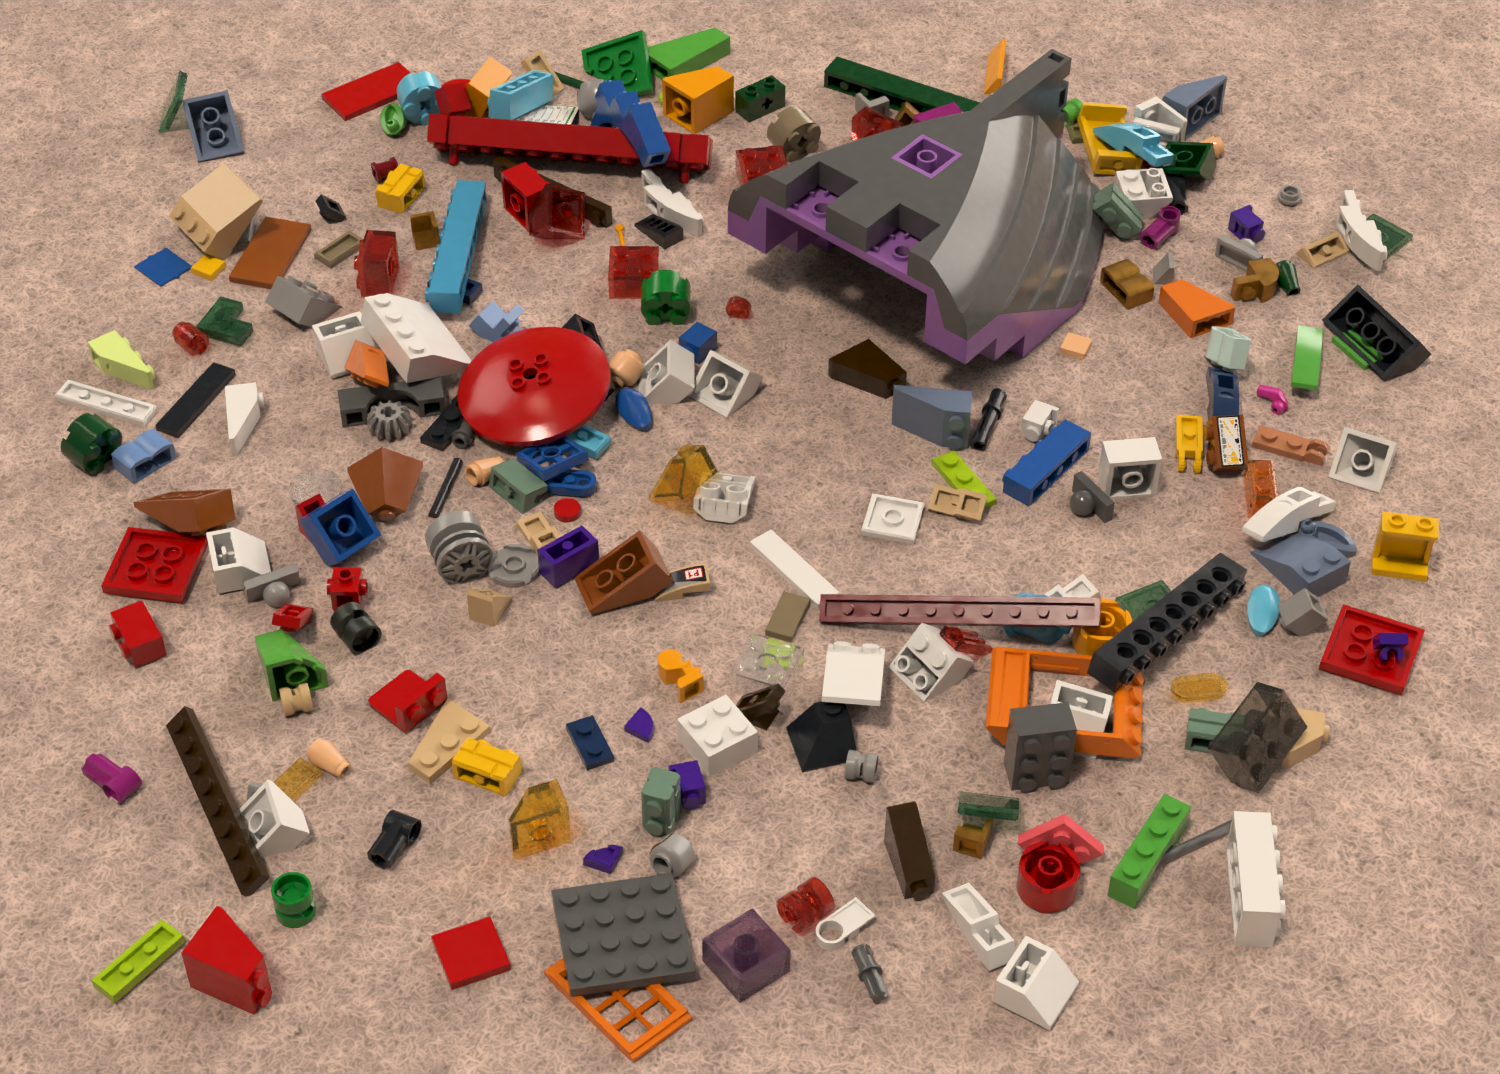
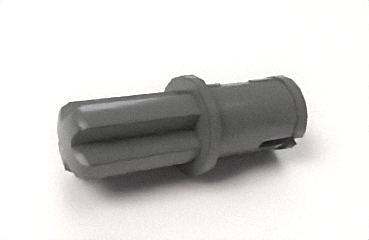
(870, 972)

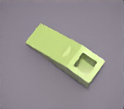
(117, 359)

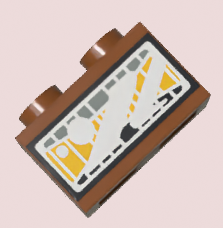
(1226, 443)

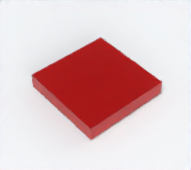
(470, 953)

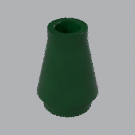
(1288, 277)

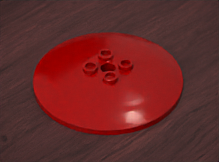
(520, 411)

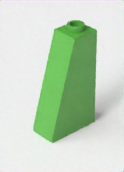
(688, 53)

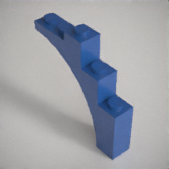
(634, 118)

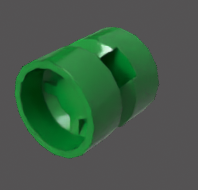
(293, 900)

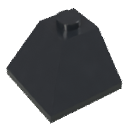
(822, 736)

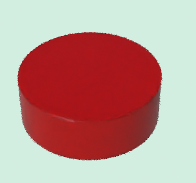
(567, 510)

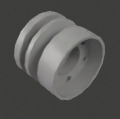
(458, 546)

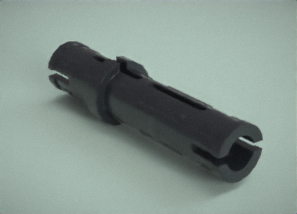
(990, 414)

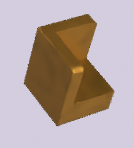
(424, 230)
(972, 839)

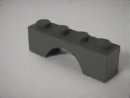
(421, 396)

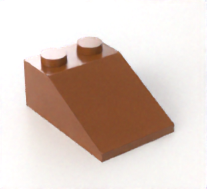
(191, 510)
(624, 575)

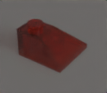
(558, 214)

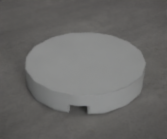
(515, 573)

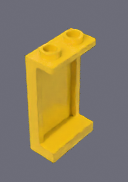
(1103, 156)

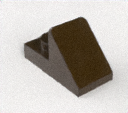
(761, 705)

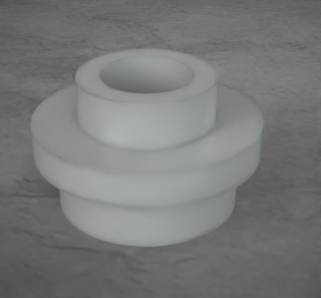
(1289, 195)

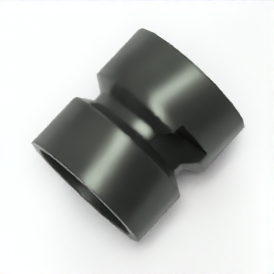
(355, 627)

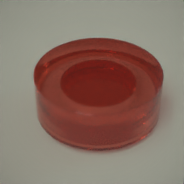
(738, 307)

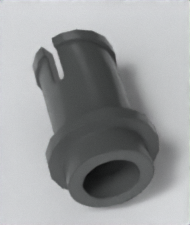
(462, 435)

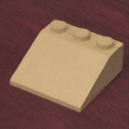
(216, 211)

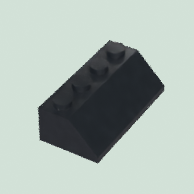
(1381, 330)

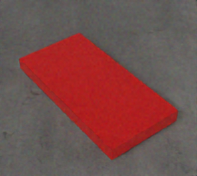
(366, 92)

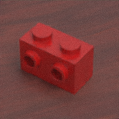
(137, 633)

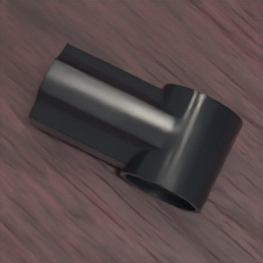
(1177, 188)
(396, 833)

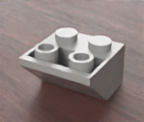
(301, 301)

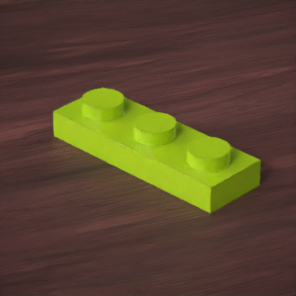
(960, 476)
(138, 961)

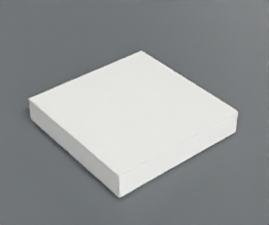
(892, 519)

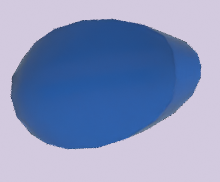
(634, 408)

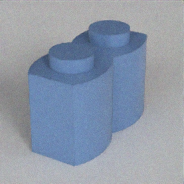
(143, 455)

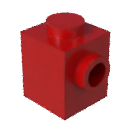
(453, 99)

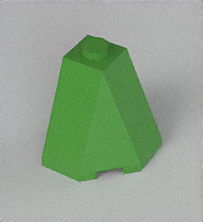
(288, 663)

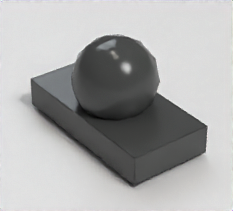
(1090, 498)

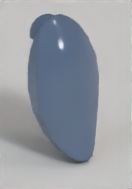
(1329, 534)

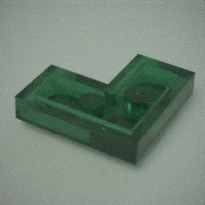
(222, 322)

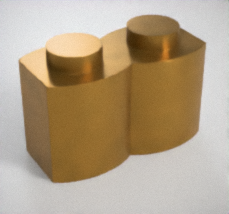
(1127, 283)

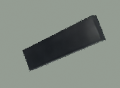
(195, 400)

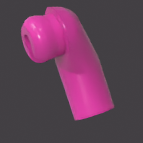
(1277, 397)

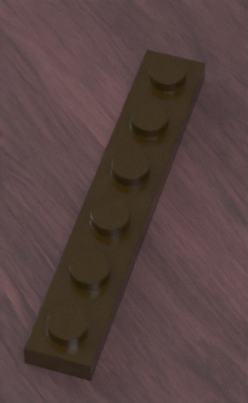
(595, 210)

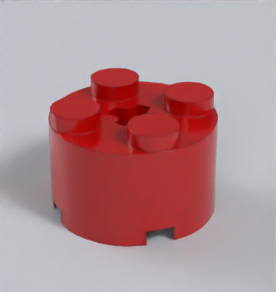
(1048, 877)

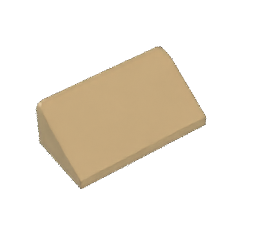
(1323, 250)

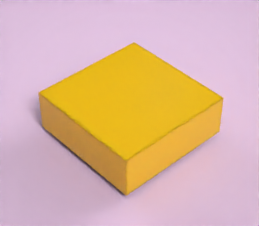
(208, 267)

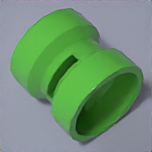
(1072, 111)

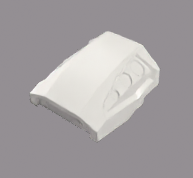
(724, 497)

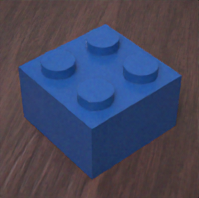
(339, 527)

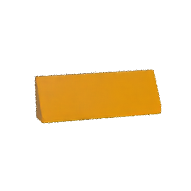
(995, 68)

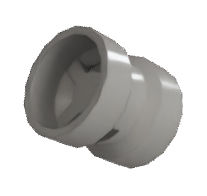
(855, 763)

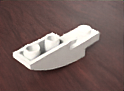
(670, 206)
(1360, 234)
(1285, 512)

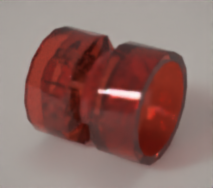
(807, 903)

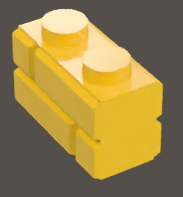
(400, 188)
(486, 766)

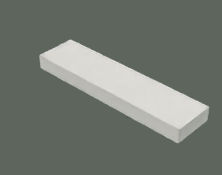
(106, 403)
(792, 567)

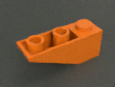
(367, 364)

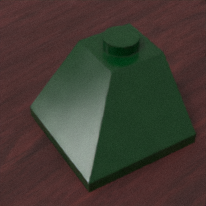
(1191, 160)

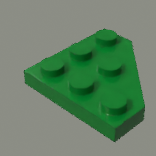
(621, 59)

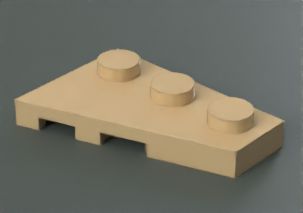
(444, 740)

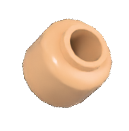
(626, 368)

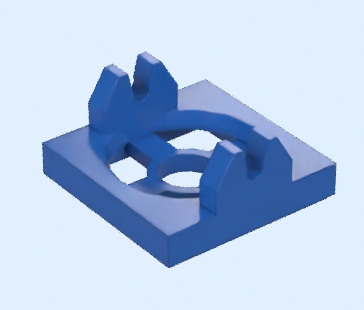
(573, 452)

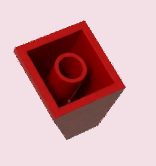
(227, 964)

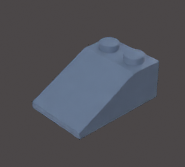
(1198, 101)
(213, 126)
(933, 414)
(1304, 563)

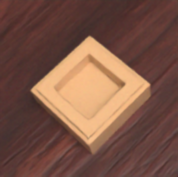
(1075, 346)

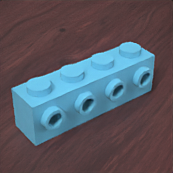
(520, 95)

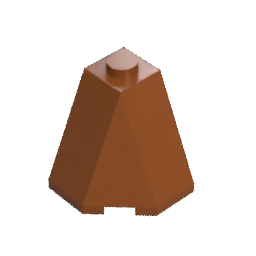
(385, 482)

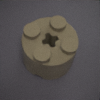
(795, 133)

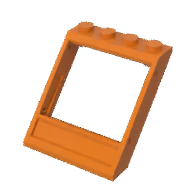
(1010, 689)

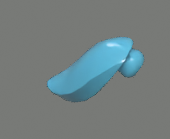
(1263, 609)

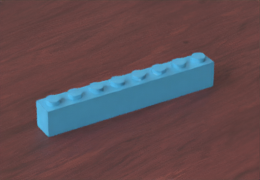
(456, 247)

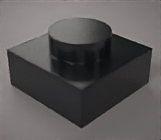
(330, 209)

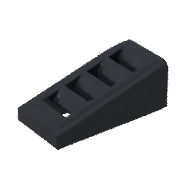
(664, 234)

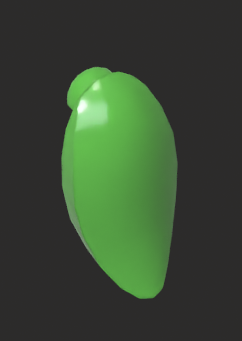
(392, 119)

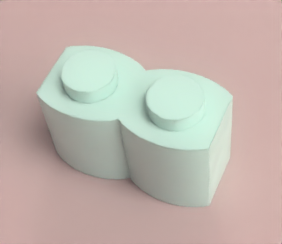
(1228, 349)

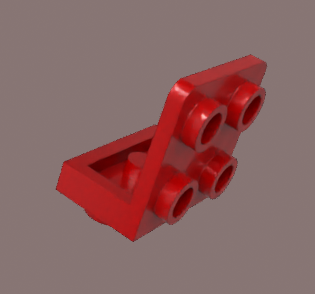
(409, 699)

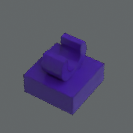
(1390, 642)

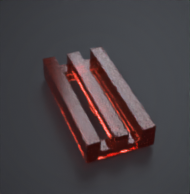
(966, 641)

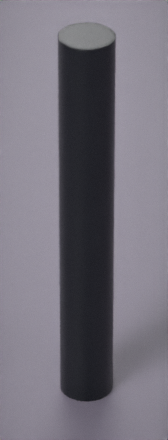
(445, 488)

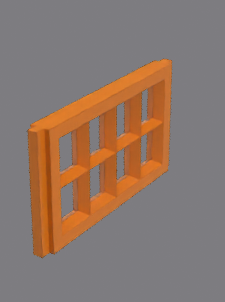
(646, 1042)

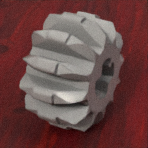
(389, 420)

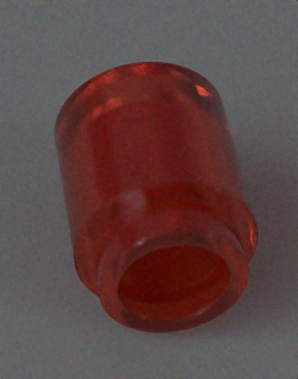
(190, 338)

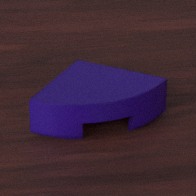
(640, 725)
(604, 858)

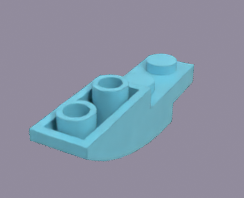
(1135, 138)

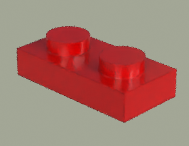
(292, 617)

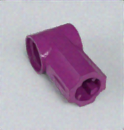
(1163, 227)
(113, 780)

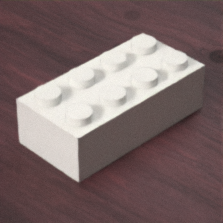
(1254, 879)

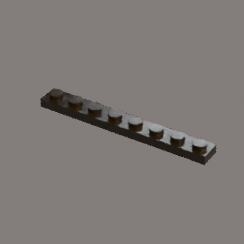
(217, 802)

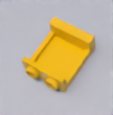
(1404, 546)

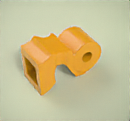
(673, 670)

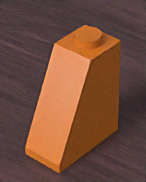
(1195, 308)

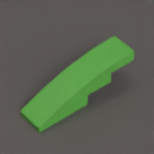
(1307, 357)

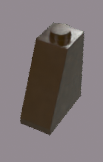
(867, 369)
(909, 850)

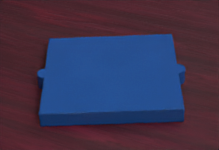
(163, 267)

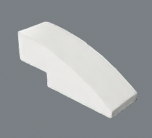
(980, 925)

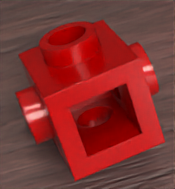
(346, 582)

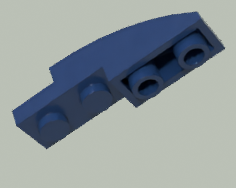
(1222, 392)

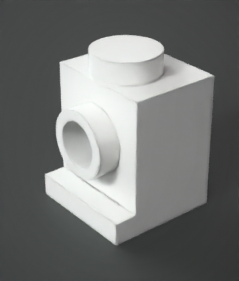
(1039, 421)

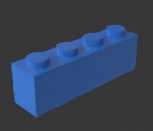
(1046, 462)

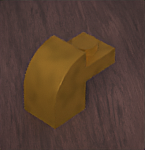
(1259, 281)

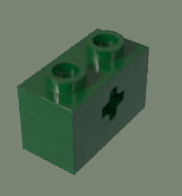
(760, 98)

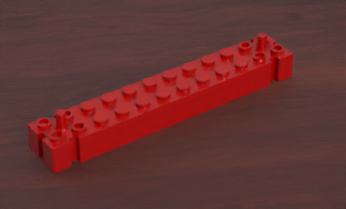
(560, 142)

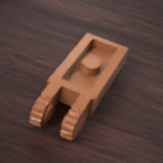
(1290, 445)

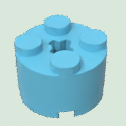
(417, 96)

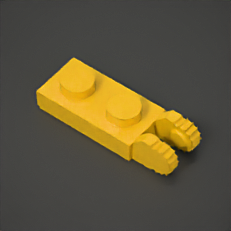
(1189, 441)

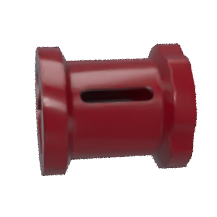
(381, 170)

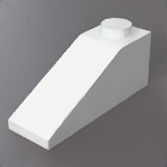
(243, 413)

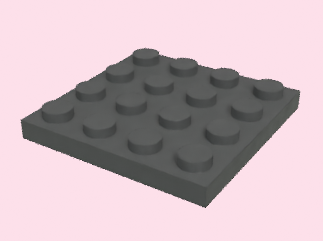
(622, 934)

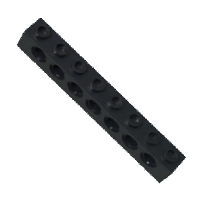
(1167, 622)

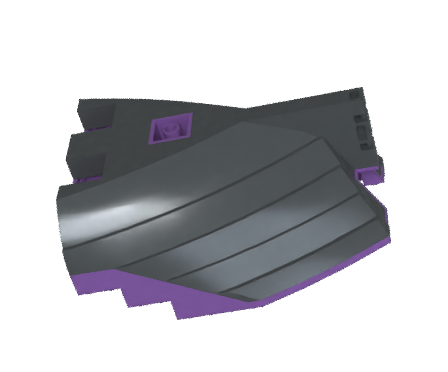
(974, 199)

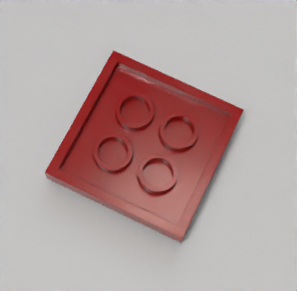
(154, 565)
(1352, 651)

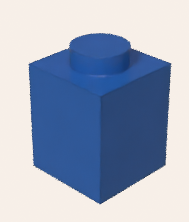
(699, 340)

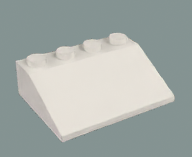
(412, 337)

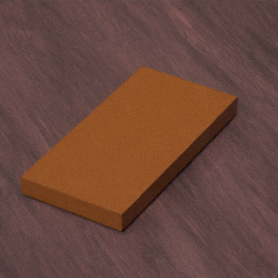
(270, 252)

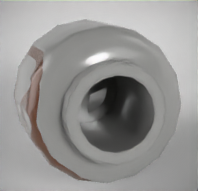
(672, 855)

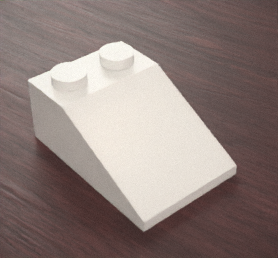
(853, 674)

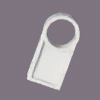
(846, 920)

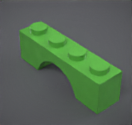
(1140, 861)

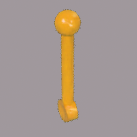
(619, 228)

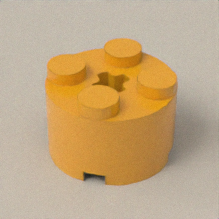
(1113, 620)

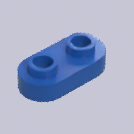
(573, 483)

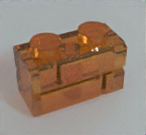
(1259, 485)

